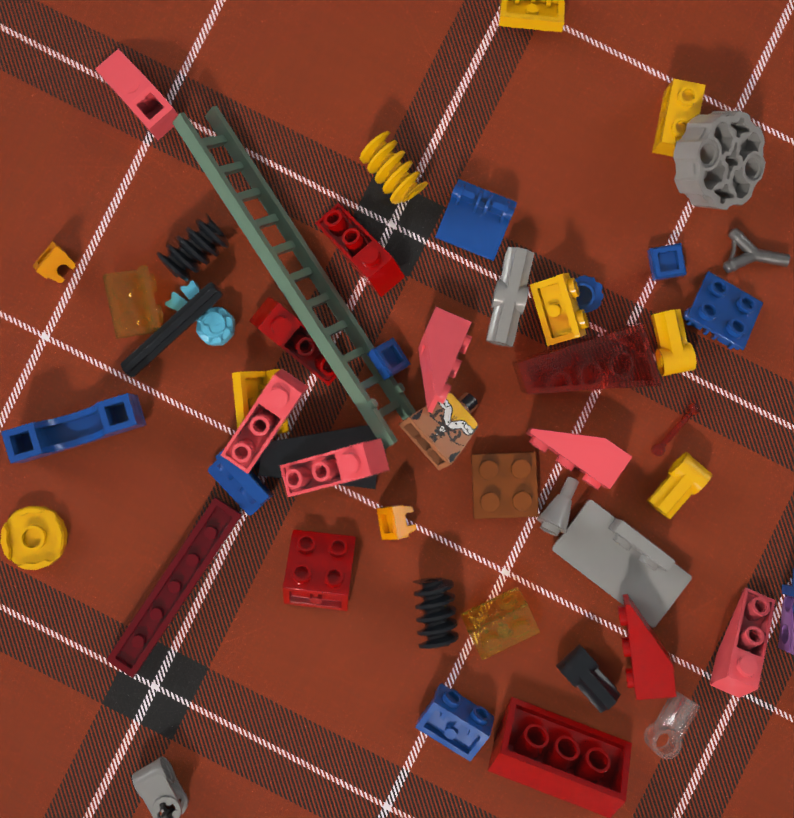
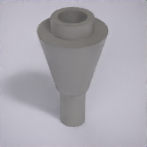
(557, 513)

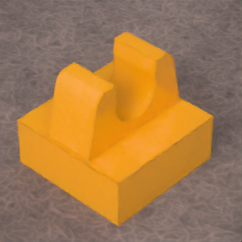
(50, 260)
(393, 522)

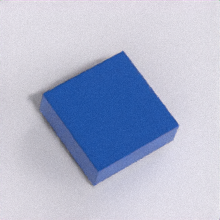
(666, 262)
(388, 358)

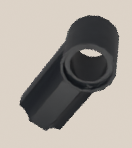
(584, 673)

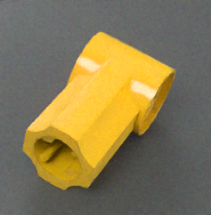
(673, 351)
(684, 479)

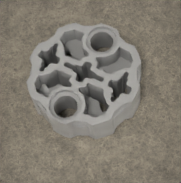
(719, 159)

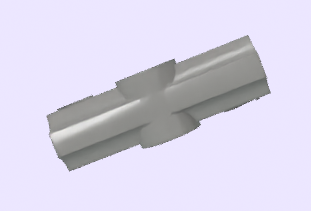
(510, 296)

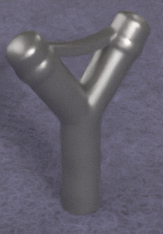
(751, 253)

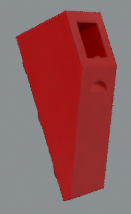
(360, 249)
(292, 337)
(650, 662)

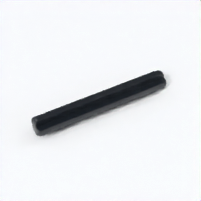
(171, 329)

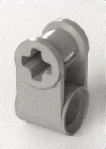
(159, 786)

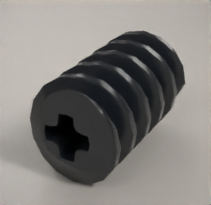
(194, 249)
(437, 612)

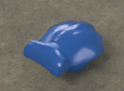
(590, 293)

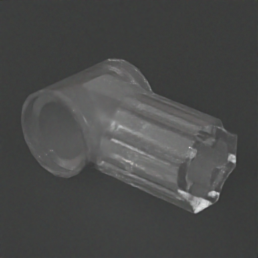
(674, 720)

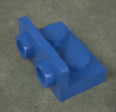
(244, 488)
(456, 722)

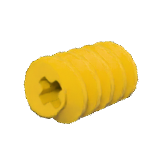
(390, 169)

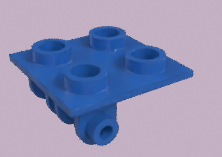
(476, 220)
(723, 311)

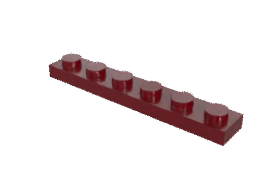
(174, 587)

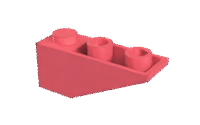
(138, 93)
(438, 354)
(264, 420)
(593, 456)
(334, 467)
(744, 645)

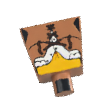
(444, 431)

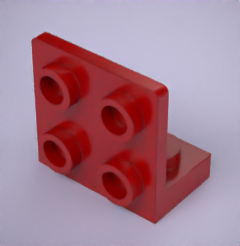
(319, 570)

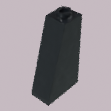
(302, 447)

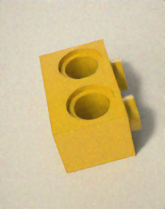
(679, 105)

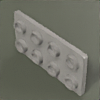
(622, 561)

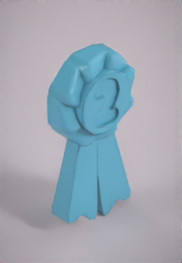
(214, 326)

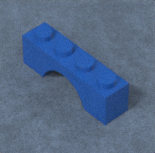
(73, 430)

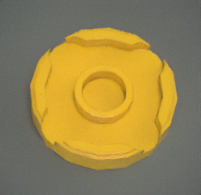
(34, 537)

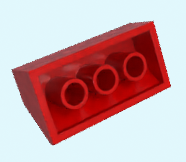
(561, 758)

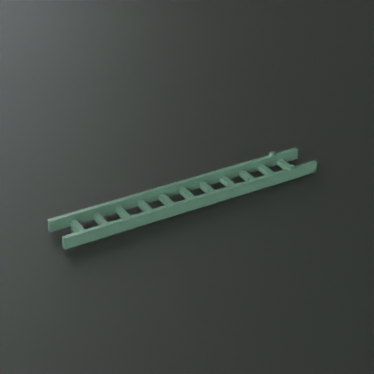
(287, 282)

